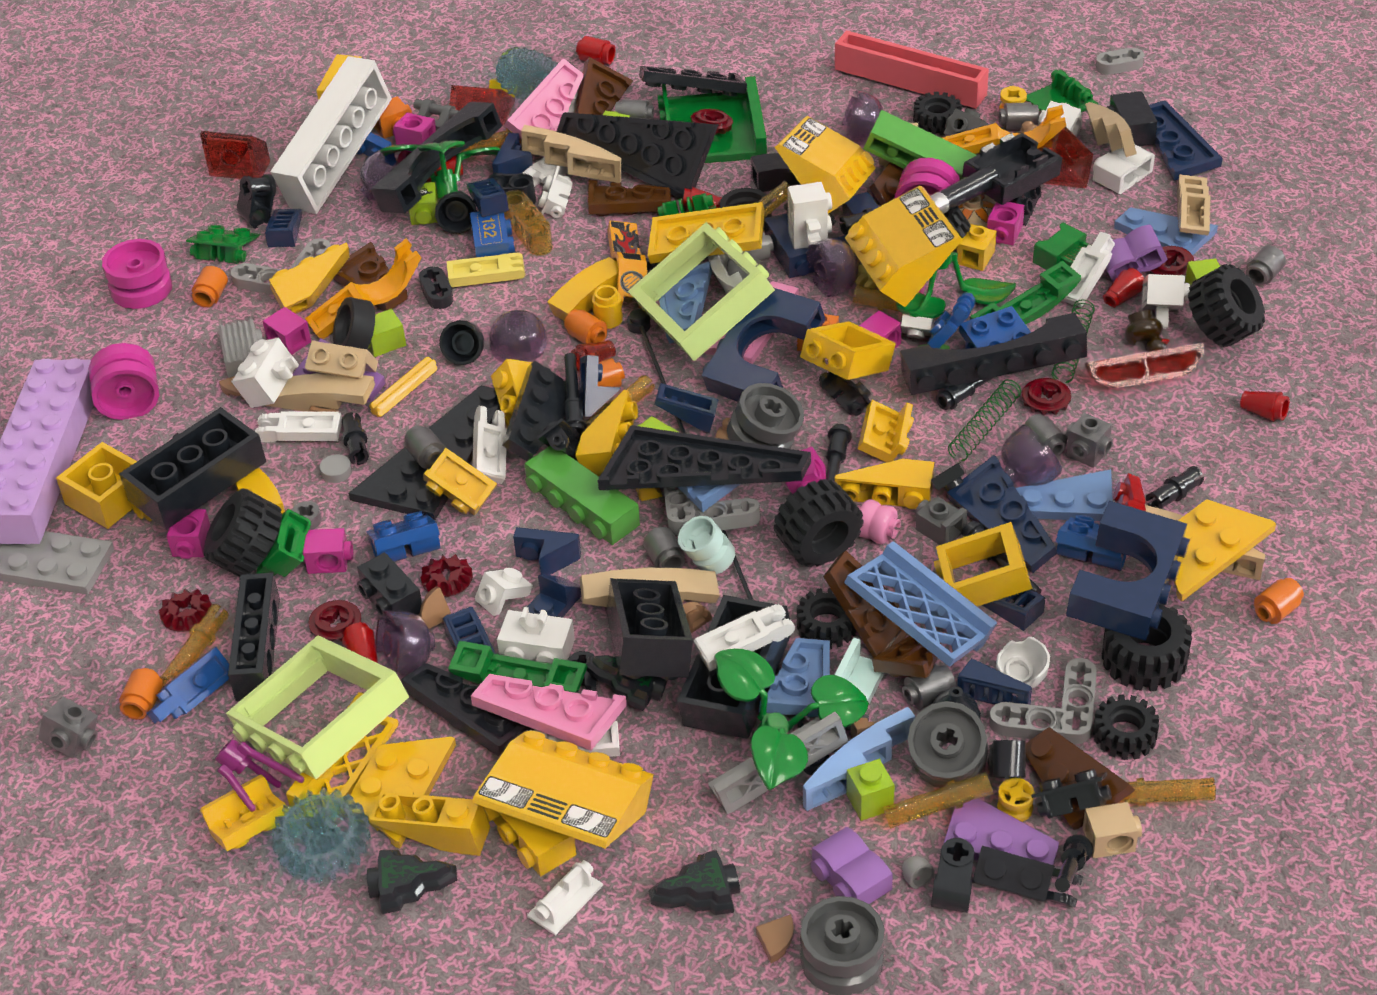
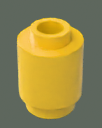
(607, 305)

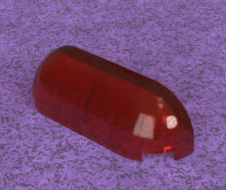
(1146, 366)

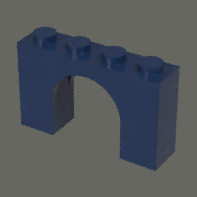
(795, 260)
(778, 313)
(1132, 605)

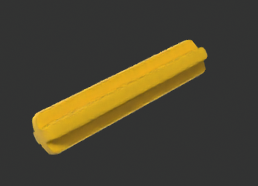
(403, 387)

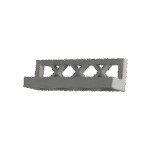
(743, 782)

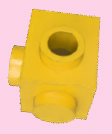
(976, 247)

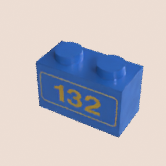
(492, 234)

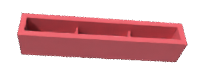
(910, 68)

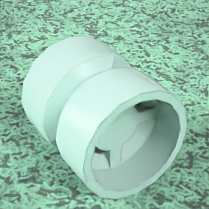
(706, 544)

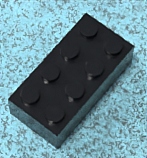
(193, 468)
(649, 629)
(703, 700)

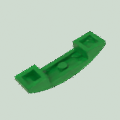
(1040, 299)
(477, 661)

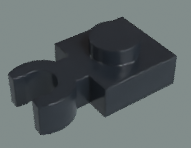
(949, 478)

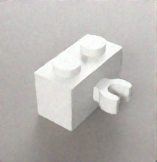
(808, 214)
(1164, 294)
(264, 372)
(536, 636)

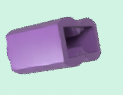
(1137, 250)
(851, 867)

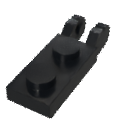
(1020, 876)

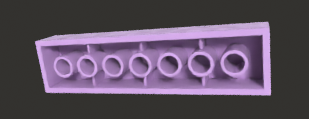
(41, 445)

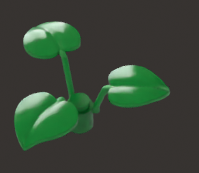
(445, 179)
(983, 290)
(775, 752)

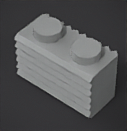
(236, 343)

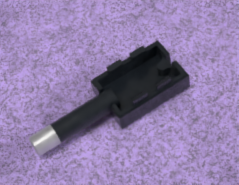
(1001, 172)

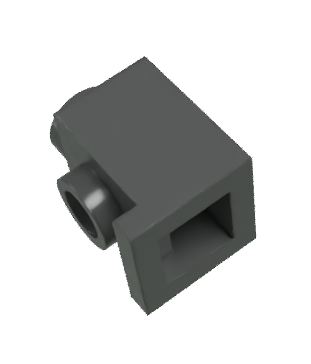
(940, 520)

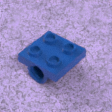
(993, 328)
(416, 530)
(1079, 537)

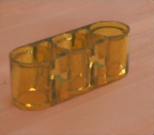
(528, 223)

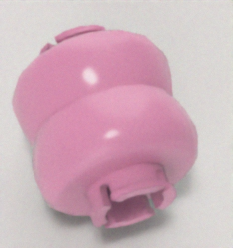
(879, 522)

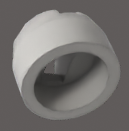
(917, 866)

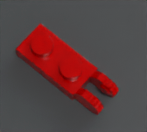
(1130, 493)

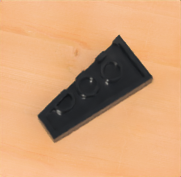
(690, 78)
(537, 405)
(452, 701)

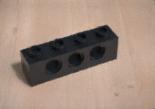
(253, 633)

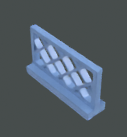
(921, 588)

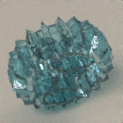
(522, 70)
(326, 852)

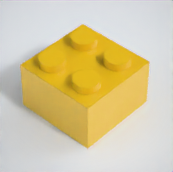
(95, 486)

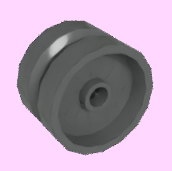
(766, 416)
(945, 724)
(842, 945)

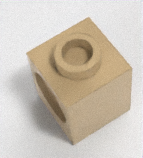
(1112, 829)

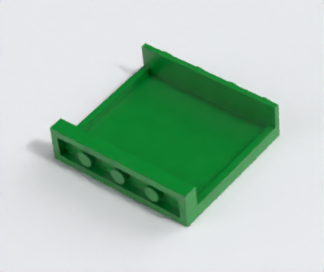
(748, 130)

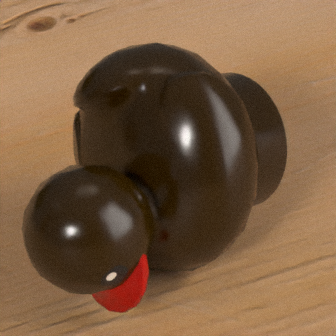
(1145, 327)

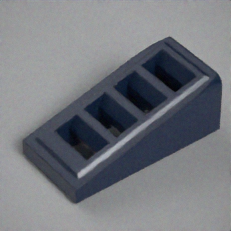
(488, 197)
(283, 228)
(688, 406)
(1015, 614)
(463, 624)
(991, 685)

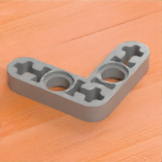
(253, 276)
(729, 513)
(1058, 718)

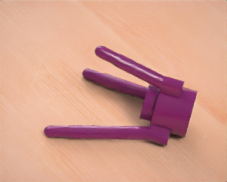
(238, 756)

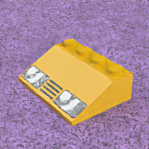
(825, 156)
(903, 243)
(566, 789)

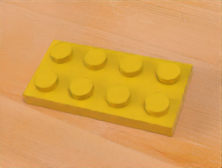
(739, 223)

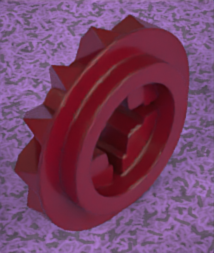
(713, 116)
(1174, 254)
(1051, 389)
(459, 578)
(326, 613)
(185, 620)

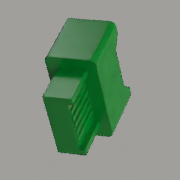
(1060, 247)
(288, 546)

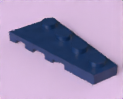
(1180, 144)
(994, 501)

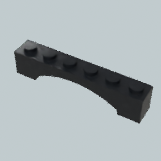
(401, 186)
(1053, 343)

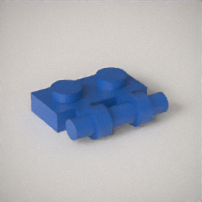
(948, 323)

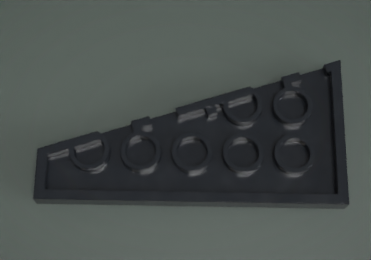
(649, 149)
(681, 459)
(400, 481)

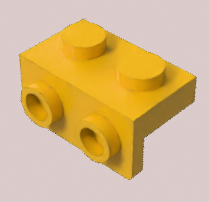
(885, 431)
(458, 482)
(233, 823)

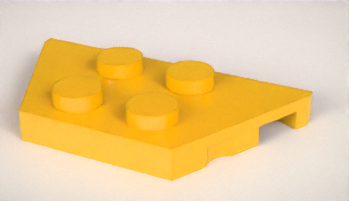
(1216, 541)
(402, 768)

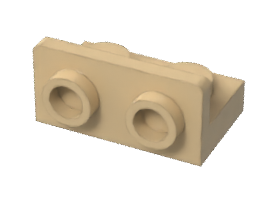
(340, 360)

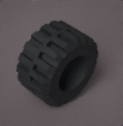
(1226, 305)
(818, 523)
(242, 532)
(1150, 664)

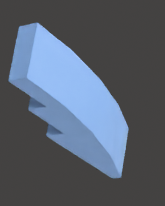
(871, 744)

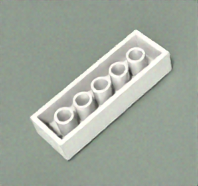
(331, 135)

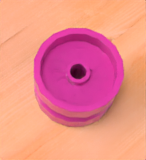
(928, 173)
(137, 273)
(123, 381)

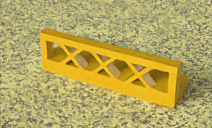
(315, 785)

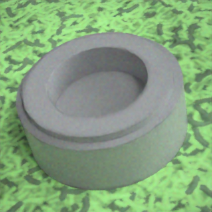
(335, 468)

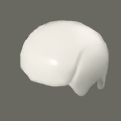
(1024, 661)

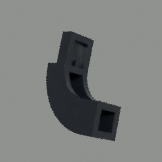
(770, 171)

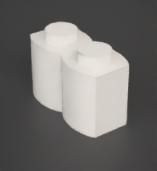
(1122, 172)

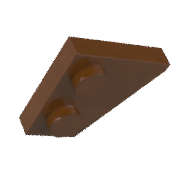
(905, 659)

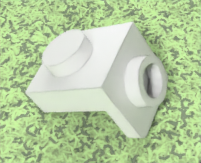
(916, 326)
(500, 586)

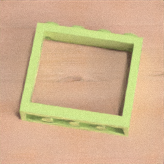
(724, 313)
(292, 679)

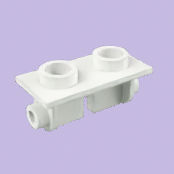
(557, 194)
(566, 898)

